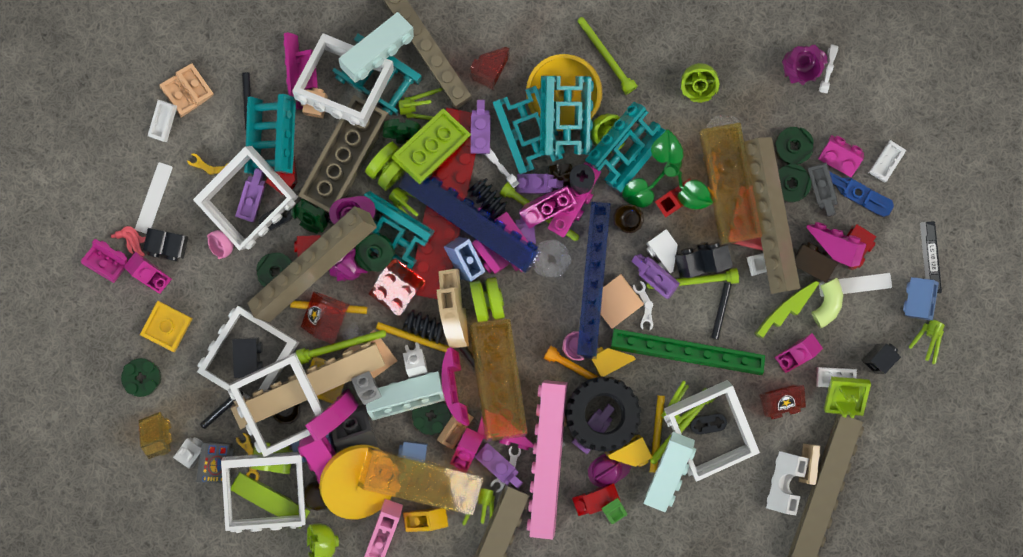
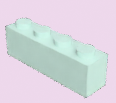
(376, 47)
(407, 395)
(669, 471)

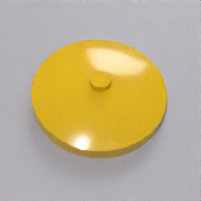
(567, 67)
(341, 489)

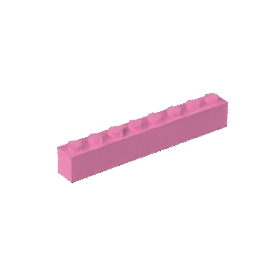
(548, 459)

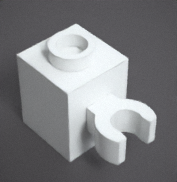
(415, 362)
(189, 452)

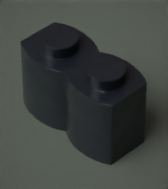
(165, 243)

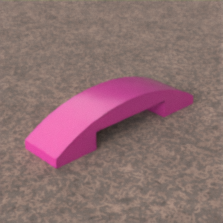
(450, 365)
(332, 416)

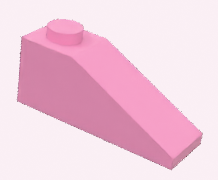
(384, 529)

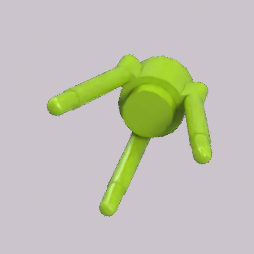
(409, 105)
(400, 199)
(935, 331)
(676, 398)
(484, 498)

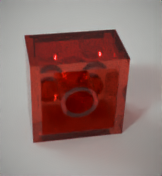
(397, 287)

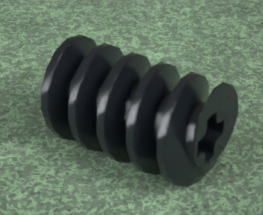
(589, 177)
(488, 198)
(423, 325)

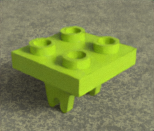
(847, 396)

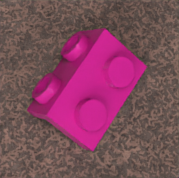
(841, 155)
(105, 260)
(493, 261)

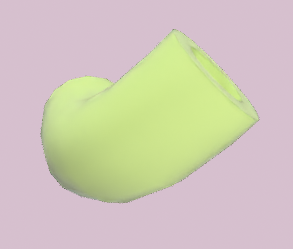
(831, 305)

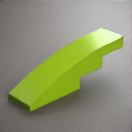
(791, 305)
(265, 496)

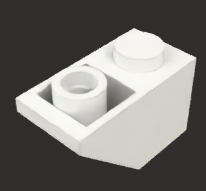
(664, 250)

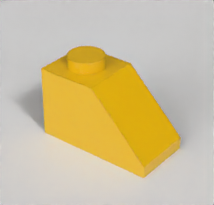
(610, 360)
(634, 453)
(425, 520)

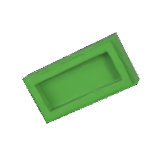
(614, 511)

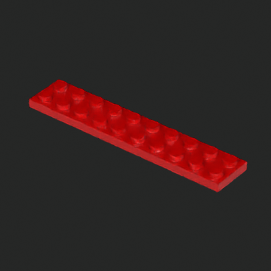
(455, 173)

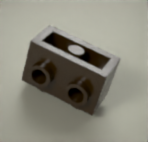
(815, 262)

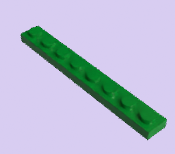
(688, 352)

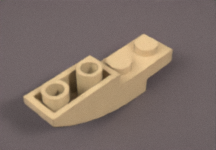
(450, 308)

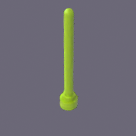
(627, 84)
(509, 191)
(730, 276)
(305, 355)
(685, 422)

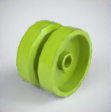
(385, 167)
(488, 299)

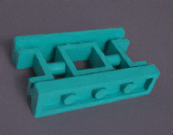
(551, 115)
(515, 134)
(635, 156)
(401, 222)

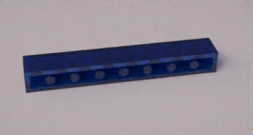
(473, 221)
(593, 280)

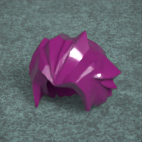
(804, 63)
(346, 268)

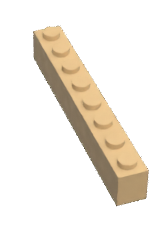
(322, 378)

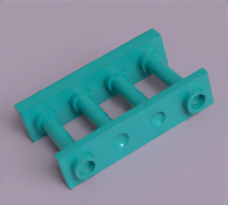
(410, 77)
(284, 132)

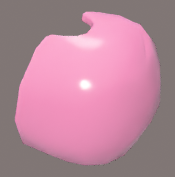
(219, 244)
(570, 346)

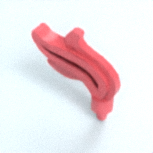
(132, 237)

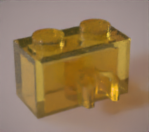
(155, 435)

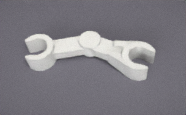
(831, 54)
(510, 177)
(647, 304)
(513, 458)

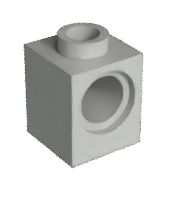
(366, 388)

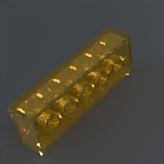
(730, 184)
(498, 380)
(420, 481)

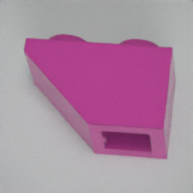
(147, 273)
(799, 353)
(466, 449)

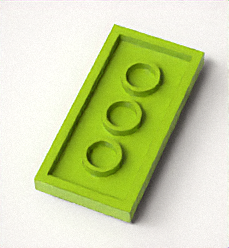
(431, 146)

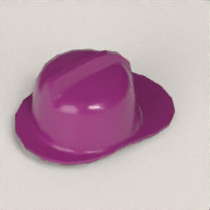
(344, 205)
(607, 471)

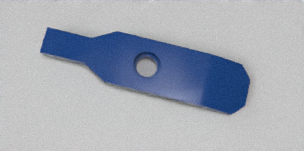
(868, 199)

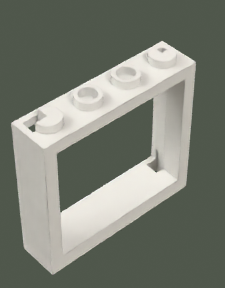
(337, 110)
(223, 177)
(223, 333)
(243, 410)
(727, 459)
(257, 524)

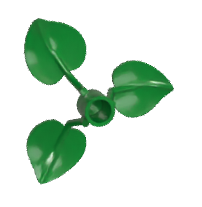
(668, 149)

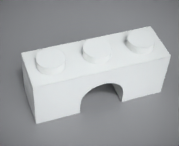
(780, 496)

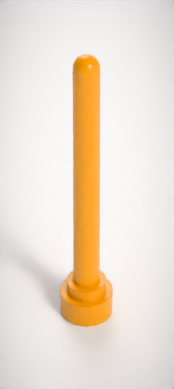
(553, 355)

